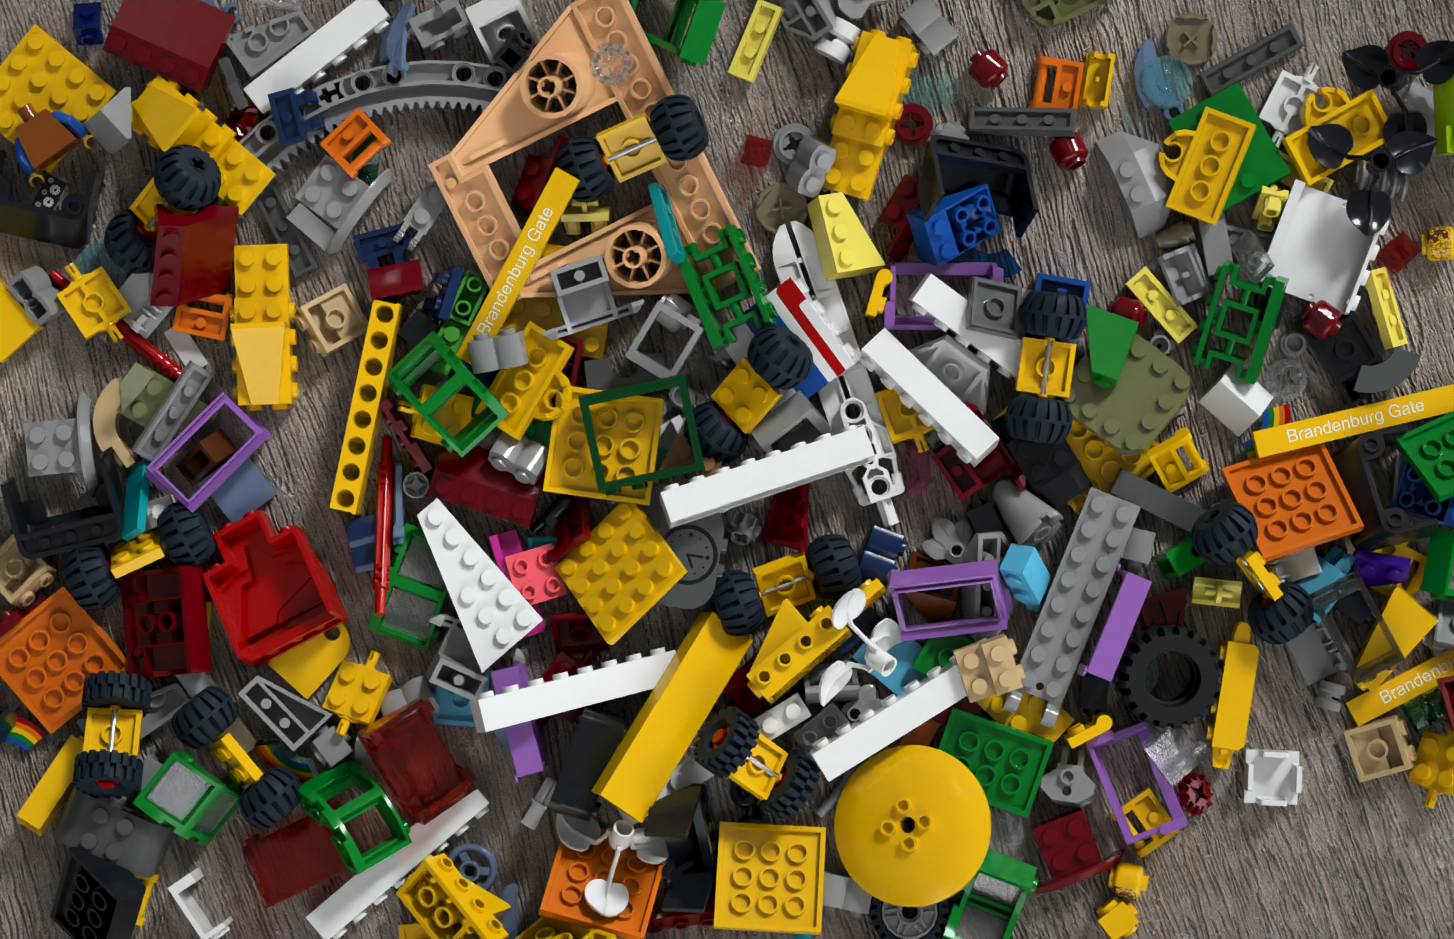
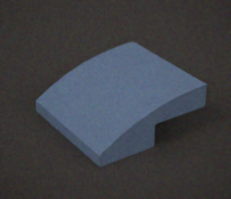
(242, 491)

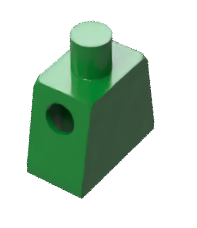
(1178, 559)

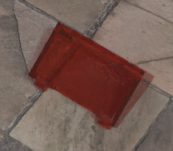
(416, 762)
(294, 858)

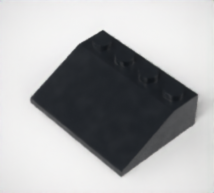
(96, 898)

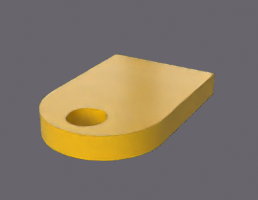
(312, 661)

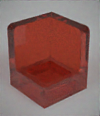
(757, 152)
(1398, 252)

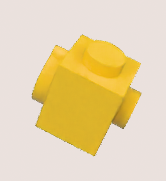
(1117, 918)

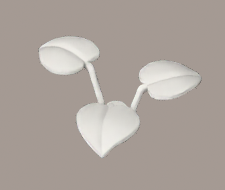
(883, 637)
(604, 896)

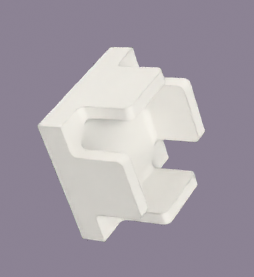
(1271, 777)

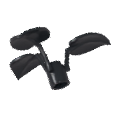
(1370, 67)
(1364, 208)

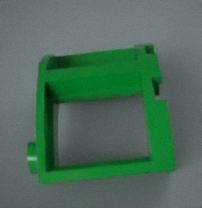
(699, 32)
(417, 363)
(337, 780)

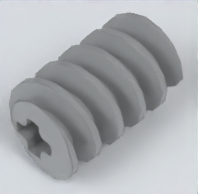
(1390, 180)

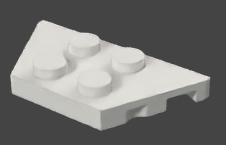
(957, 369)

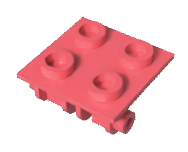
(535, 575)

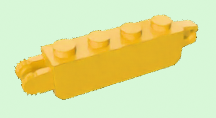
(1234, 700)

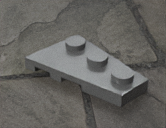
(266, 44)

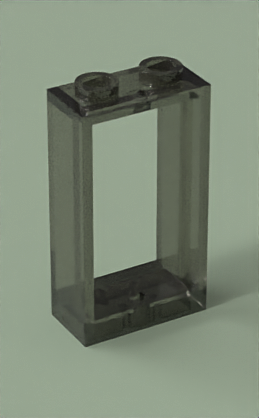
(1338, 590)

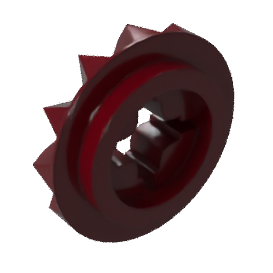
(1404, 39)
(242, 120)
(921, 134)
(1187, 797)

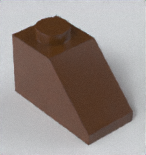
(206, 456)

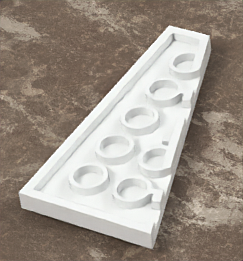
(484, 599)

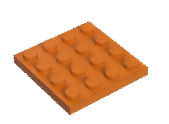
(1294, 500)
(52, 654)
(575, 869)

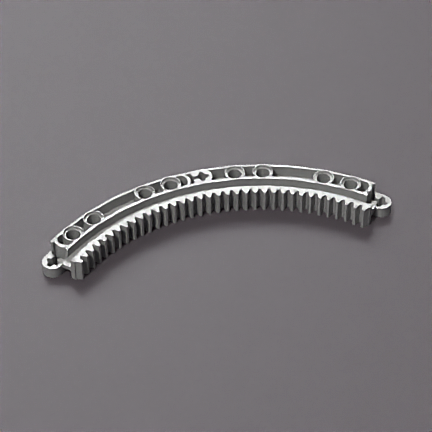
(423, 85)

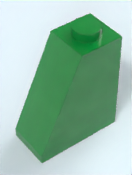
(1108, 345)

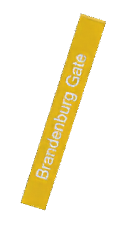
(522, 257)
(1353, 421)
(1401, 688)

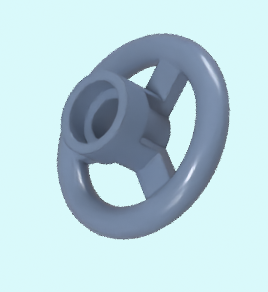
(490, 871)

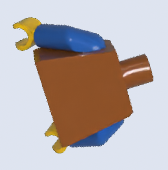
(46, 139)

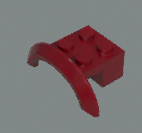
(965, 477)
(1070, 850)

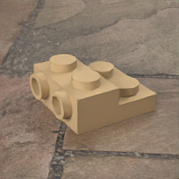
(332, 320)
(21, 576)
(989, 667)
(1380, 748)

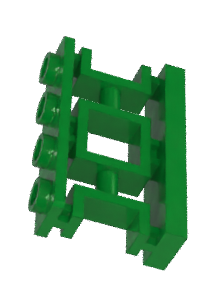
(706, 294)
(1259, 327)

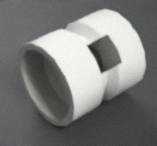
(836, 42)

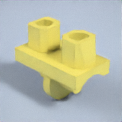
(1269, 207)
(581, 212)
(1216, 592)

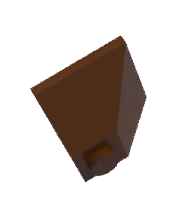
(935, 603)

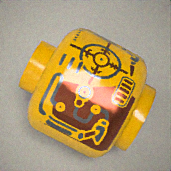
(1438, 243)
(1128, 880)

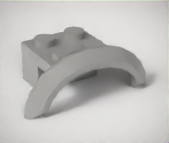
(340, 198)
(585, 297)
(63, 446)
(454, 662)

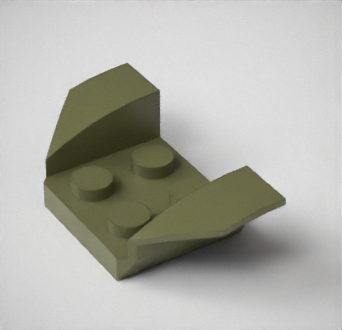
(144, 391)

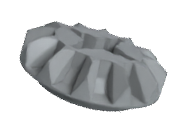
(781, 141)

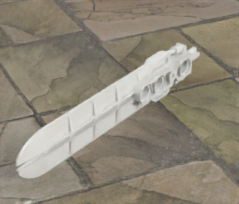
(855, 377)

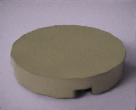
(1191, 39)
(780, 205)

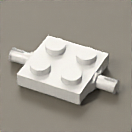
(1284, 102)

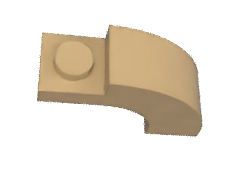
(107, 425)

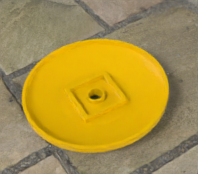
(948, 832)

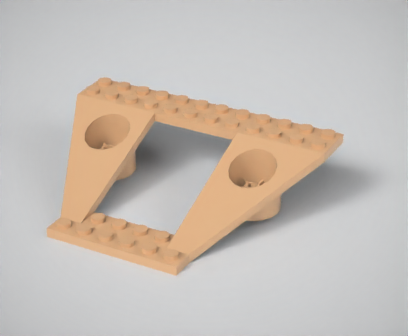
(521, 118)

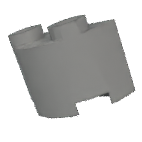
(440, 24)

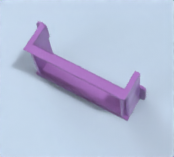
(894, 322)
(159, 480)
(947, 577)
(1117, 626)
(525, 738)
(1108, 738)

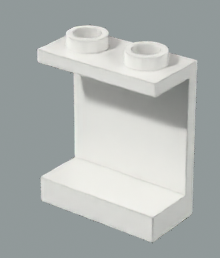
(193, 911)

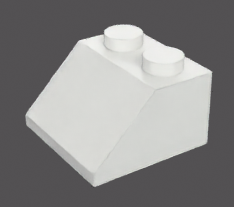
(495, 21)

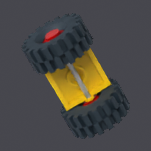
(112, 734)
(738, 751)

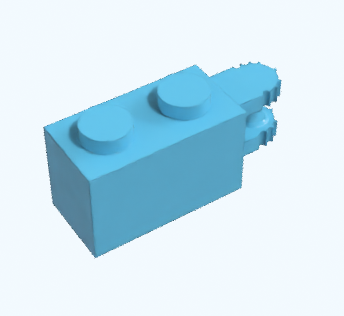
(1333, 567)
(1026, 575)

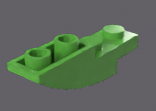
(463, 313)

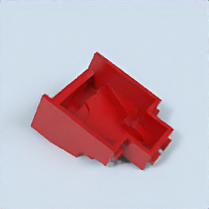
(270, 589)

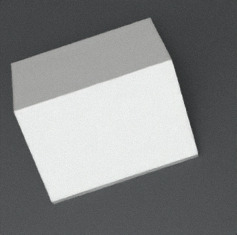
(1235, 401)

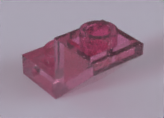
(921, 463)

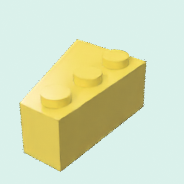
(841, 239)

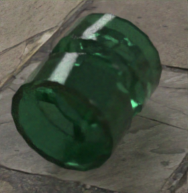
(1425, 711)

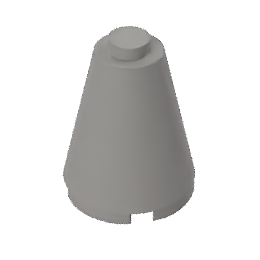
(1026, 515)

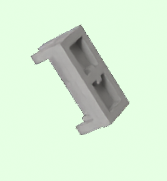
(1185, 274)

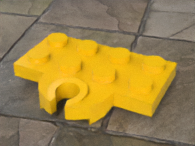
(1360, 115)
(1206, 164)
(529, 388)
(1027, 714)

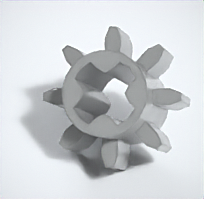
(744, 528)

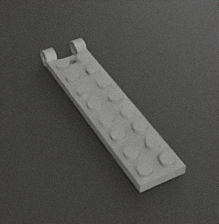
(1074, 601)

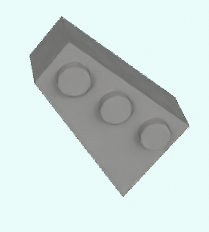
(283, 712)

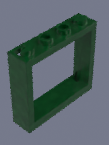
(640, 481)

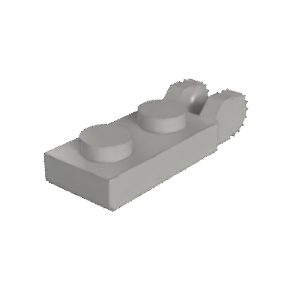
(422, 214)

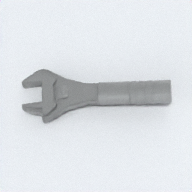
(833, 798)

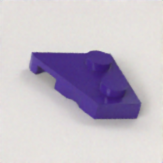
(1381, 569)

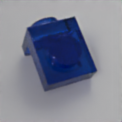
(88, 23)

